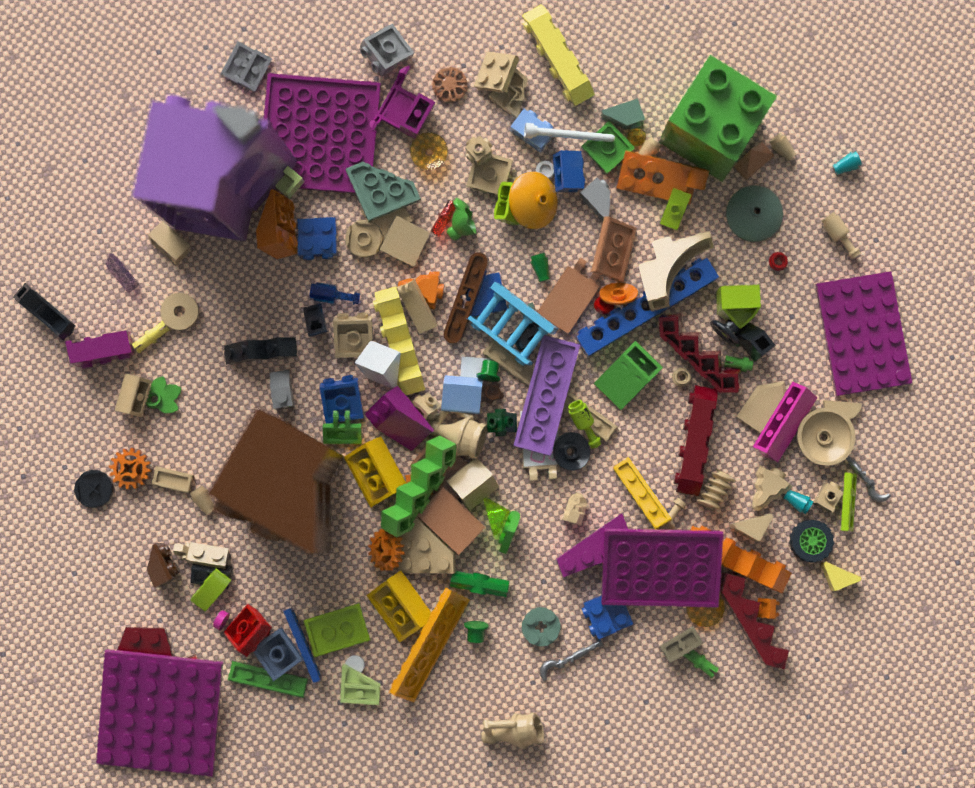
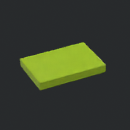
(337, 630)

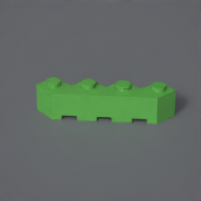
(413, 496)

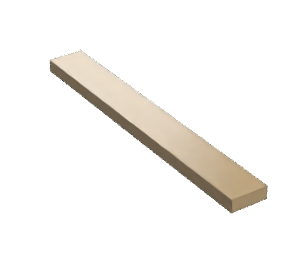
(496, 352)

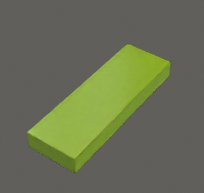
(849, 498)

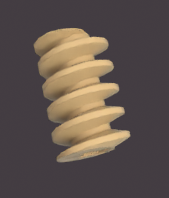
(716, 489)

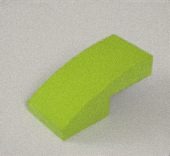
(210, 590)

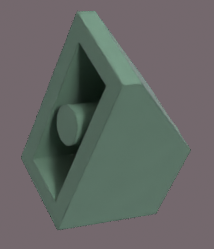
(625, 115)

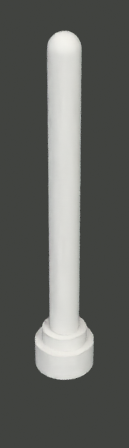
(532, 131)

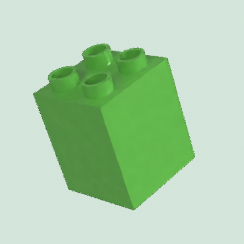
(716, 118)

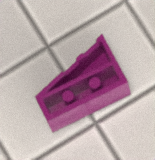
(100, 349)

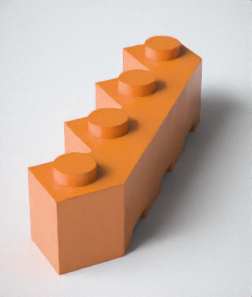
(752, 565)

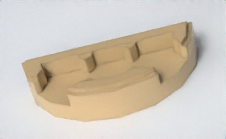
(848, 408)

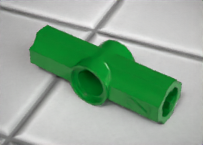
(479, 583)

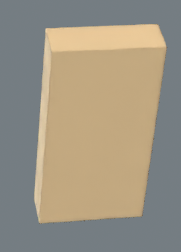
(172, 479)

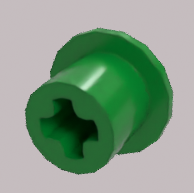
(489, 371)
(476, 631)

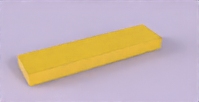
(642, 494)

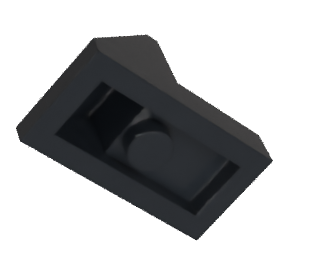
(315, 320)

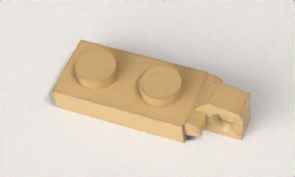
(202, 554)

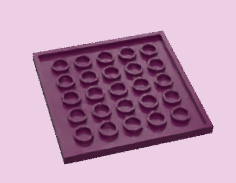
(324, 126)
(159, 712)

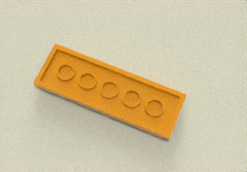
(429, 645)

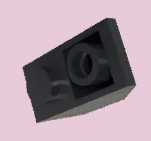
(754, 341)

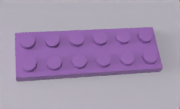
(546, 395)

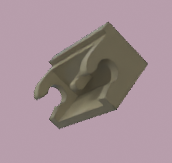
(681, 644)

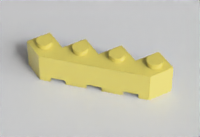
(562, 61)
(399, 339)

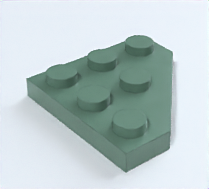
(380, 190)

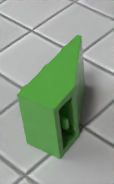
(628, 375)

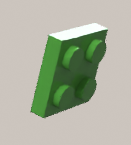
(608, 154)

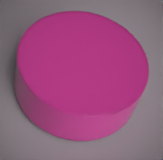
(221, 620)

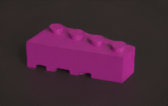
(589, 550)

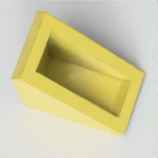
(837, 577)

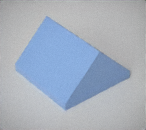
(461, 394)

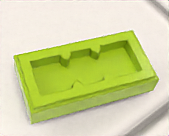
(675, 208)

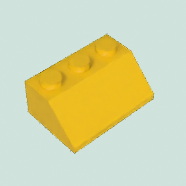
(375, 471)
(400, 606)

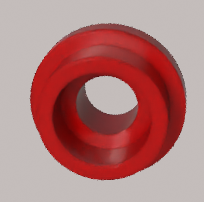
(778, 255)

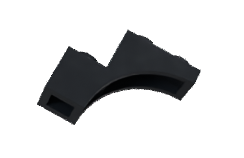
(44, 311)
(260, 350)

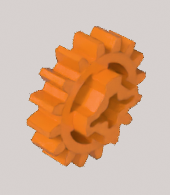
(137, 463)
(386, 550)

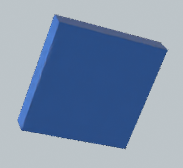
(486, 294)

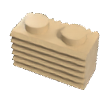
(133, 395)

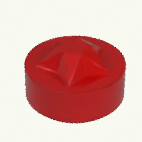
(603, 307)

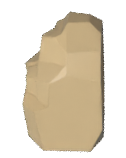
(575, 509)

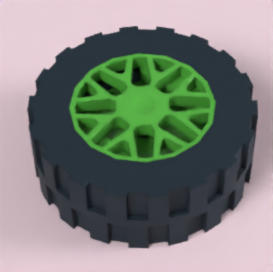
(811, 541)

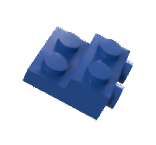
(317, 238)
(341, 397)
(605, 618)

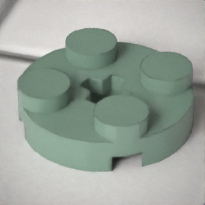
(547, 617)

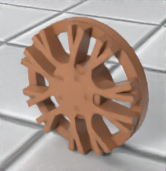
(449, 84)

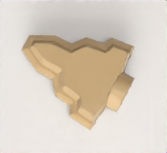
(769, 486)

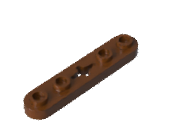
(473, 280)

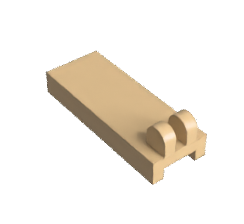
(417, 306)

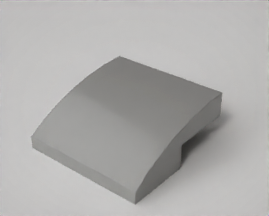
(246, 66)

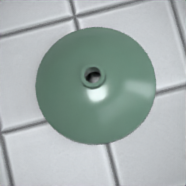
(745, 222)

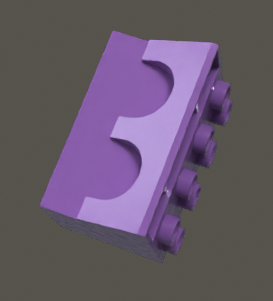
(200, 172)

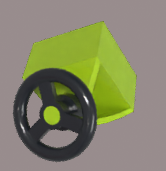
(738, 307)

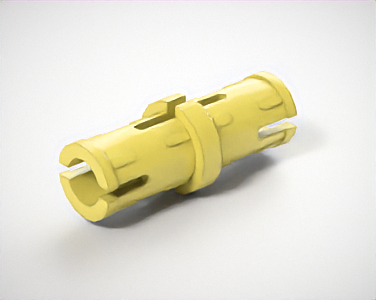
(150, 337)

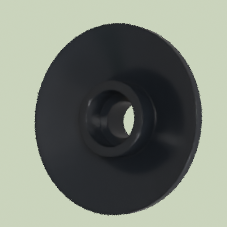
(579, 448)

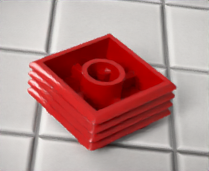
(247, 630)

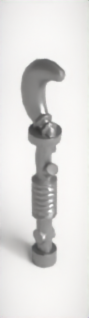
(870, 483)
(560, 664)

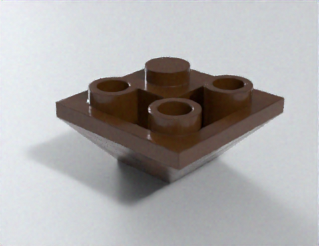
(160, 566)

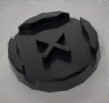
(93, 488)

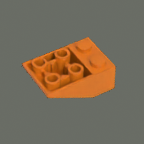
(277, 227)

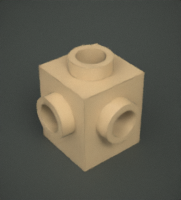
(478, 157)
(427, 406)

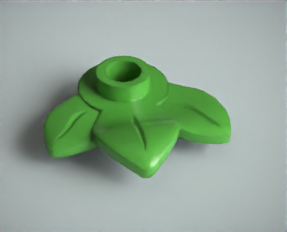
(166, 395)

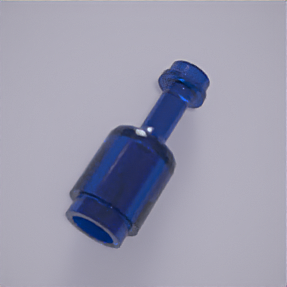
(329, 294)

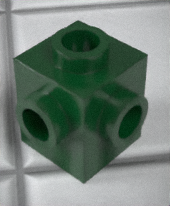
(501, 422)

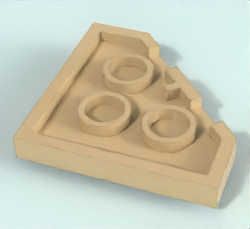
(425, 552)

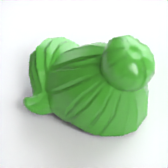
(461, 222)

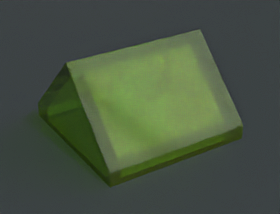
(496, 514)

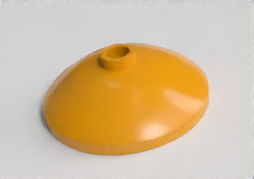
(526, 202)

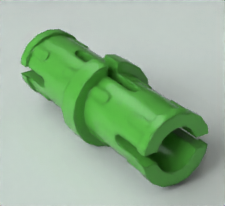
(700, 662)

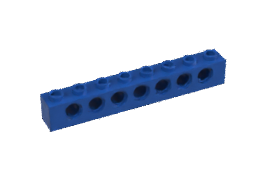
(590, 346)

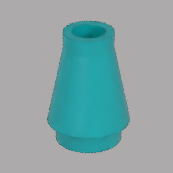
(848, 163)
(799, 501)

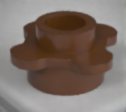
(494, 387)

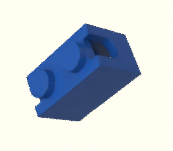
(568, 171)

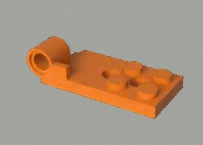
(674, 174)

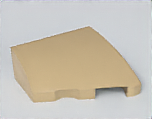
(514, 97)

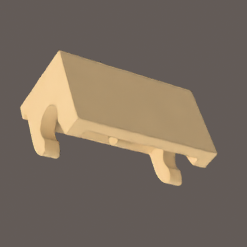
(169, 243)

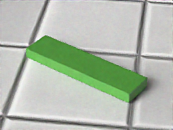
(259, 678)

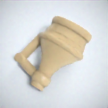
(466, 433)
(518, 730)

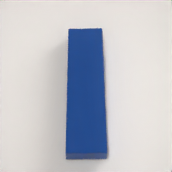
(302, 645)

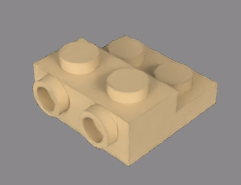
(352, 334)

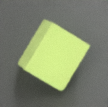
(289, 182)

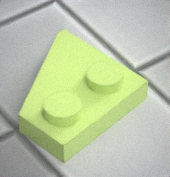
(358, 687)

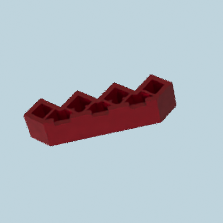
(706, 363)
(695, 448)
(746, 613)

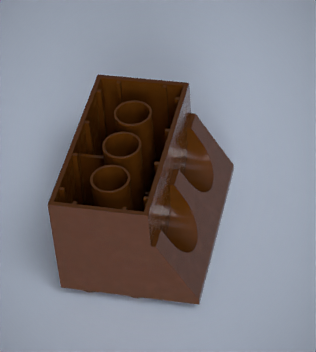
(279, 484)

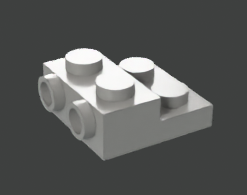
(385, 49)

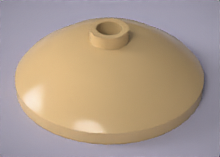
(838, 432)

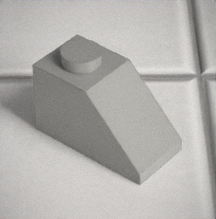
(239, 121)
(597, 197)
(281, 390)

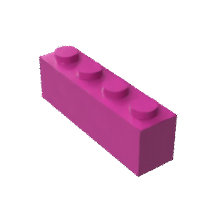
(785, 421)

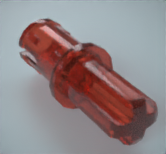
(443, 218)

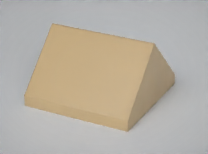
(473, 483)
(753, 528)

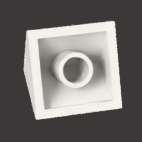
(379, 364)

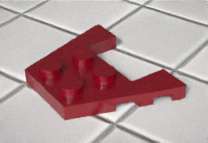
(146, 641)

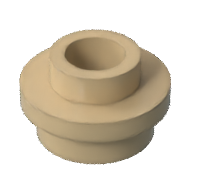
(685, 372)

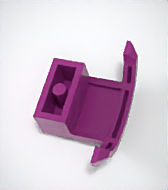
(403, 109)

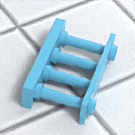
(529, 316)

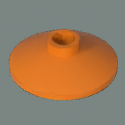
(618, 293)

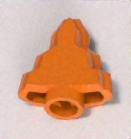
(429, 287)

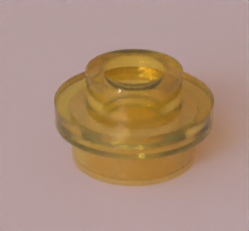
(639, 140)

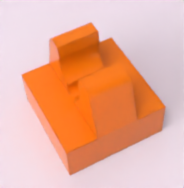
(767, 608)

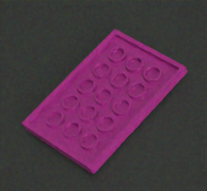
(863, 333)
(661, 567)

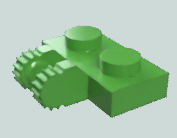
(342, 432)
(509, 531)

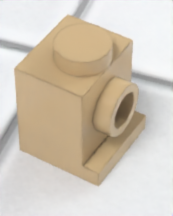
(822, 499)

